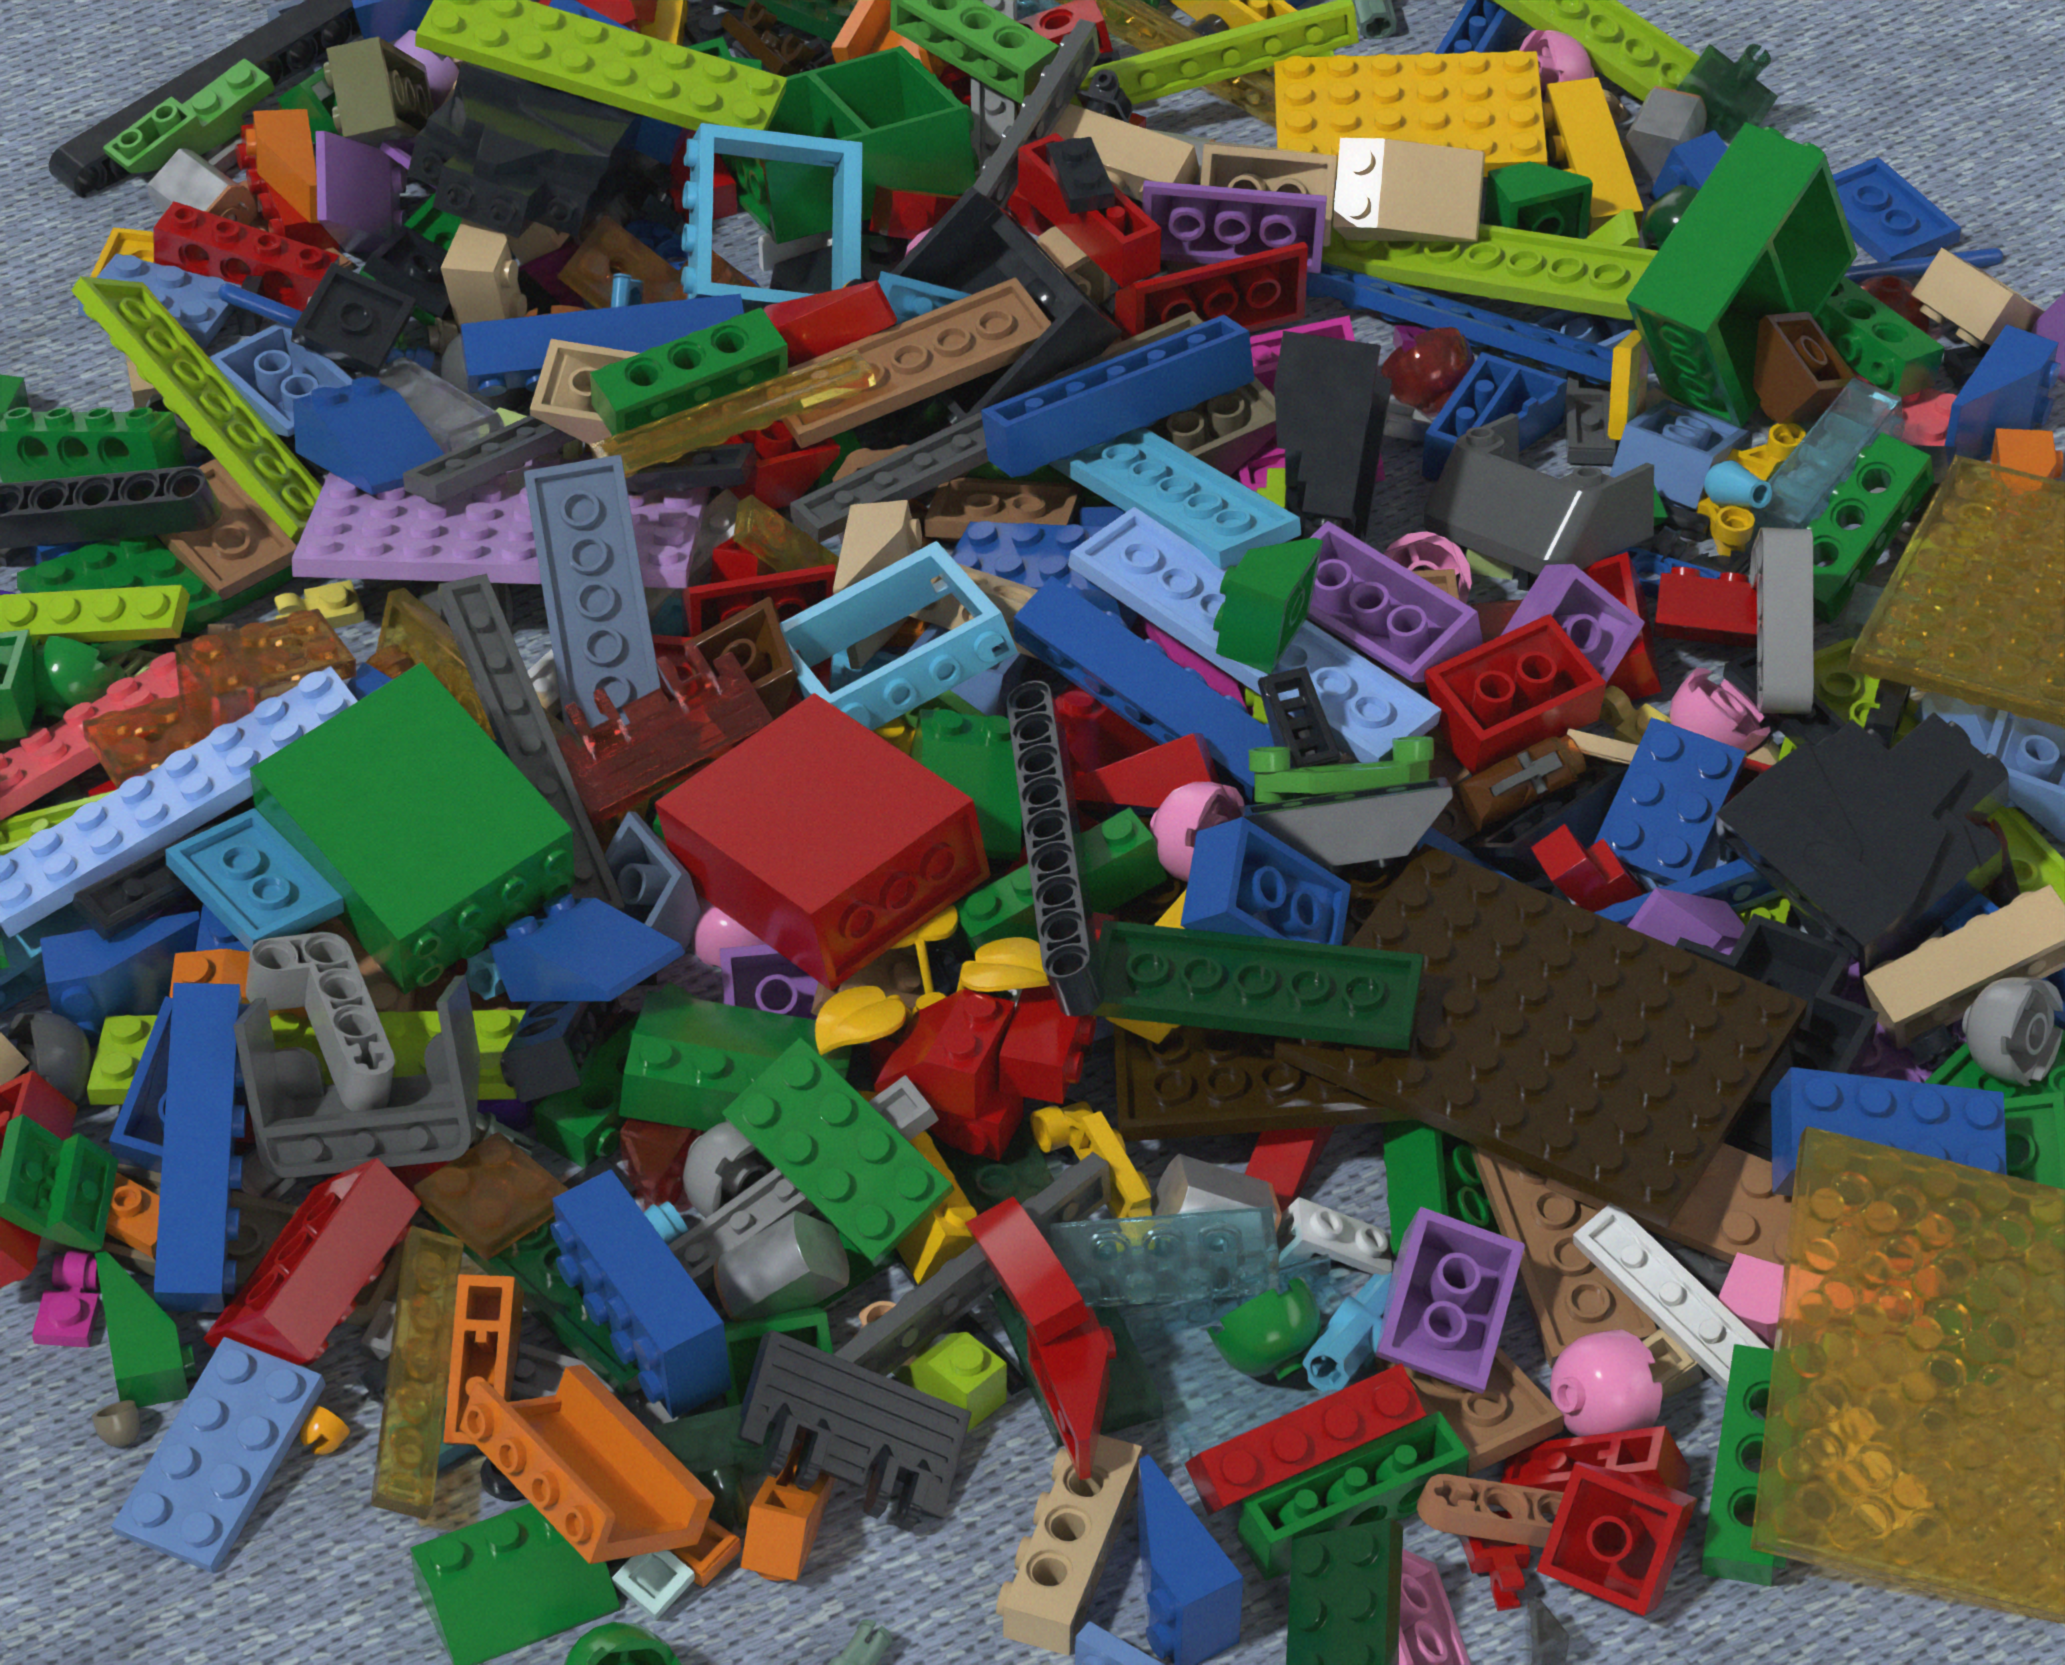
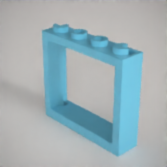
(698, 198)
(878, 604)

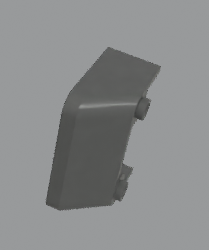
(1530, 516)
(309, 1131)

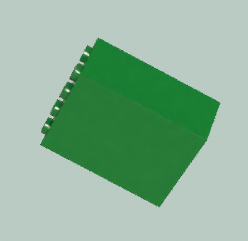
(908, 129)
(1749, 246)
(416, 826)

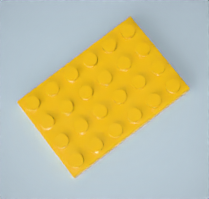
(1423, 98)

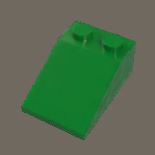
(979, 761)

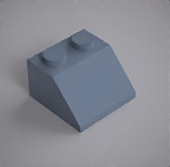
(652, 881)

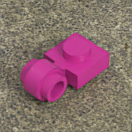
(69, 1314)

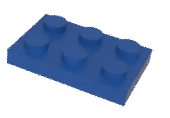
(1891, 215)
(1670, 801)

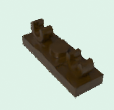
(779, 55)

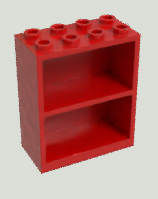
(824, 840)

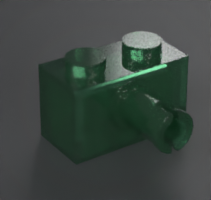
(1730, 89)
(716, 1457)

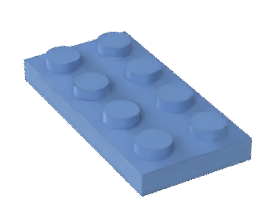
(219, 1455)

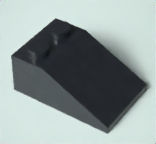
(813, 271)

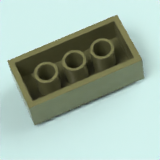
(377, 91)

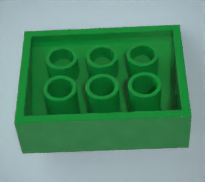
(700, 1055)

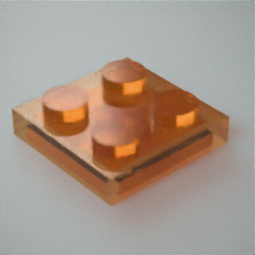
(490, 1195)

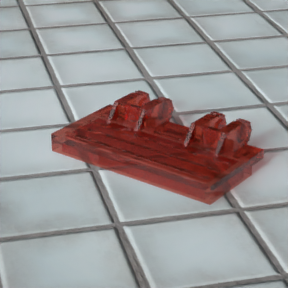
(663, 738)

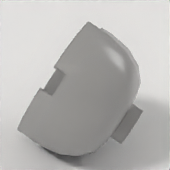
(2013, 1029)
(721, 1168)

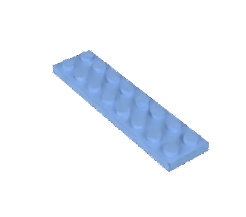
(1181, 594)
(160, 805)

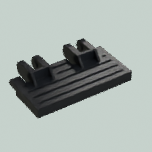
(852, 1425)

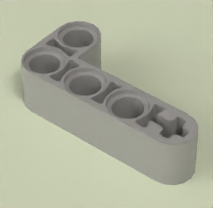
(1784, 584)
(325, 979)

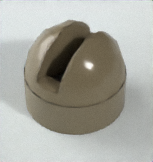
(118, 1423)

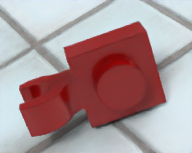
(1503, 1563)

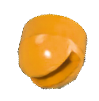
(325, 1429)

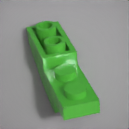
(196, 125)

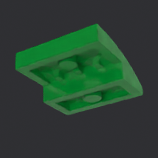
(56, 1184)

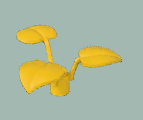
(867, 1014)

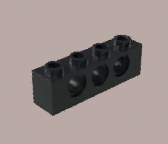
(556, 1045)

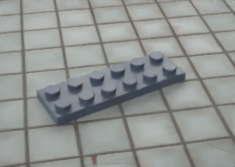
(592, 584)

